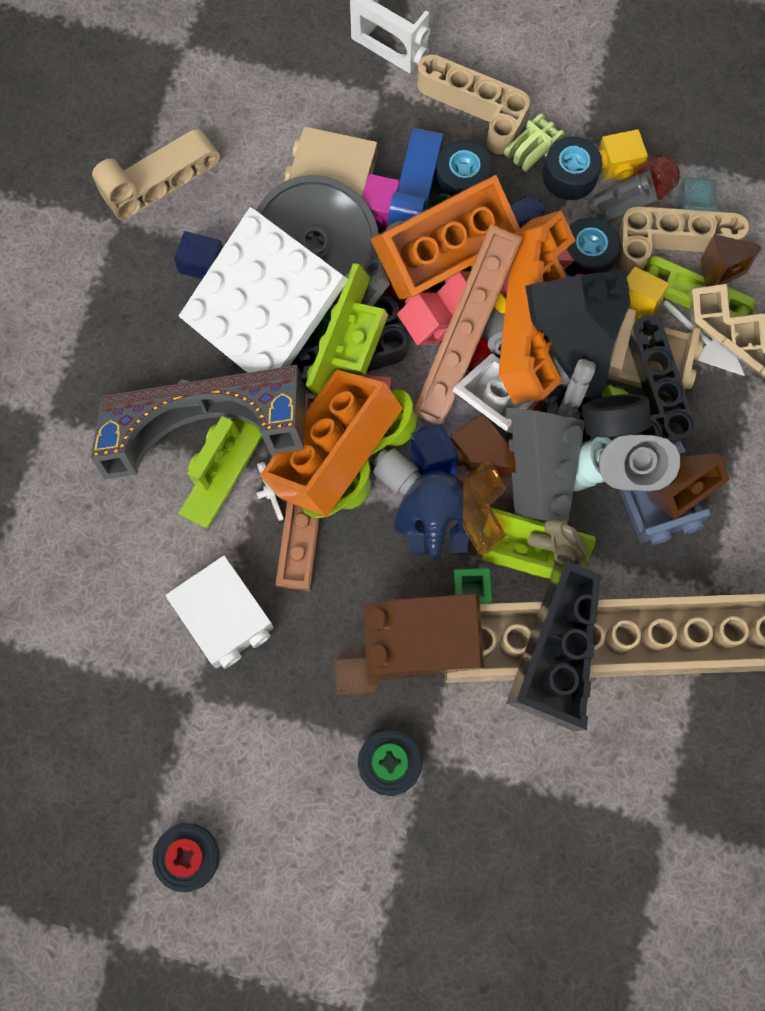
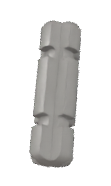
(577, 388)

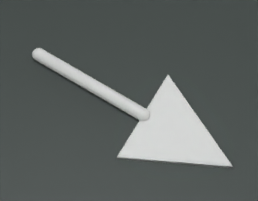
(713, 352)

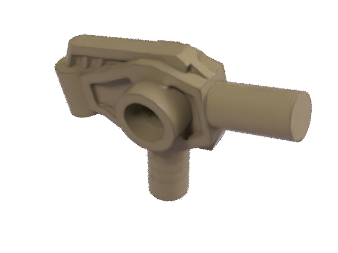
(564, 542)

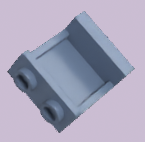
(653, 523)

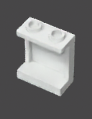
(220, 613)

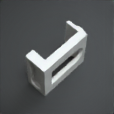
(369, 14)

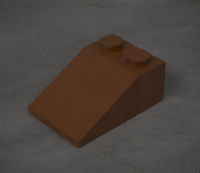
(423, 636)

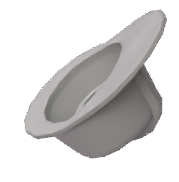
(639, 462)

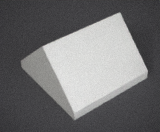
(488, 394)

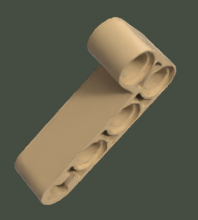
(477, 96)
(155, 175)
(682, 234)

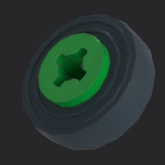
(390, 775)

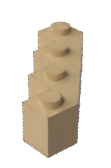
(739, 335)

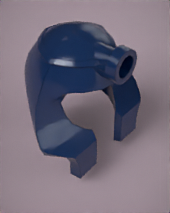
(435, 501)

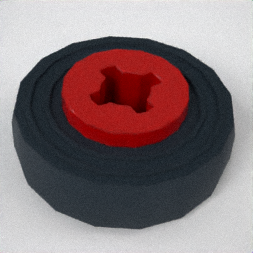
(198, 851)

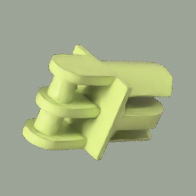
(533, 142)

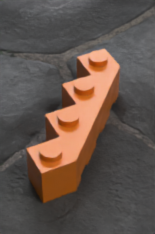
(524, 357)

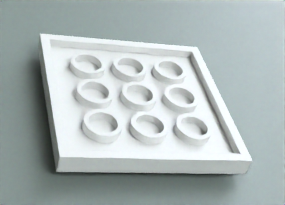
(262, 296)

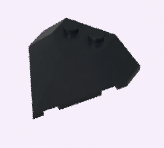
(582, 320)

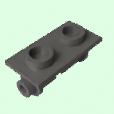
(618, 199)

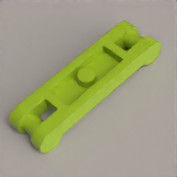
(683, 280)

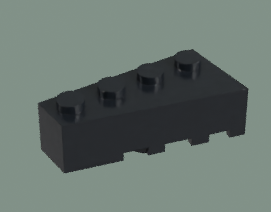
(559, 652)

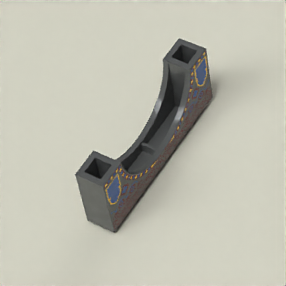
(137, 419)

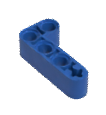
(416, 176)

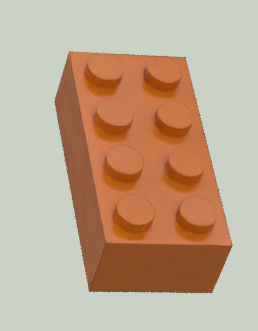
(443, 237)
(338, 439)

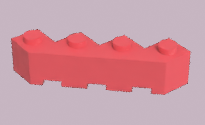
(429, 314)

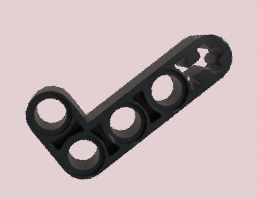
(383, 355)
(658, 381)

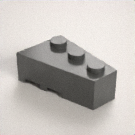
(545, 462)

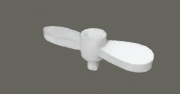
(269, 494)

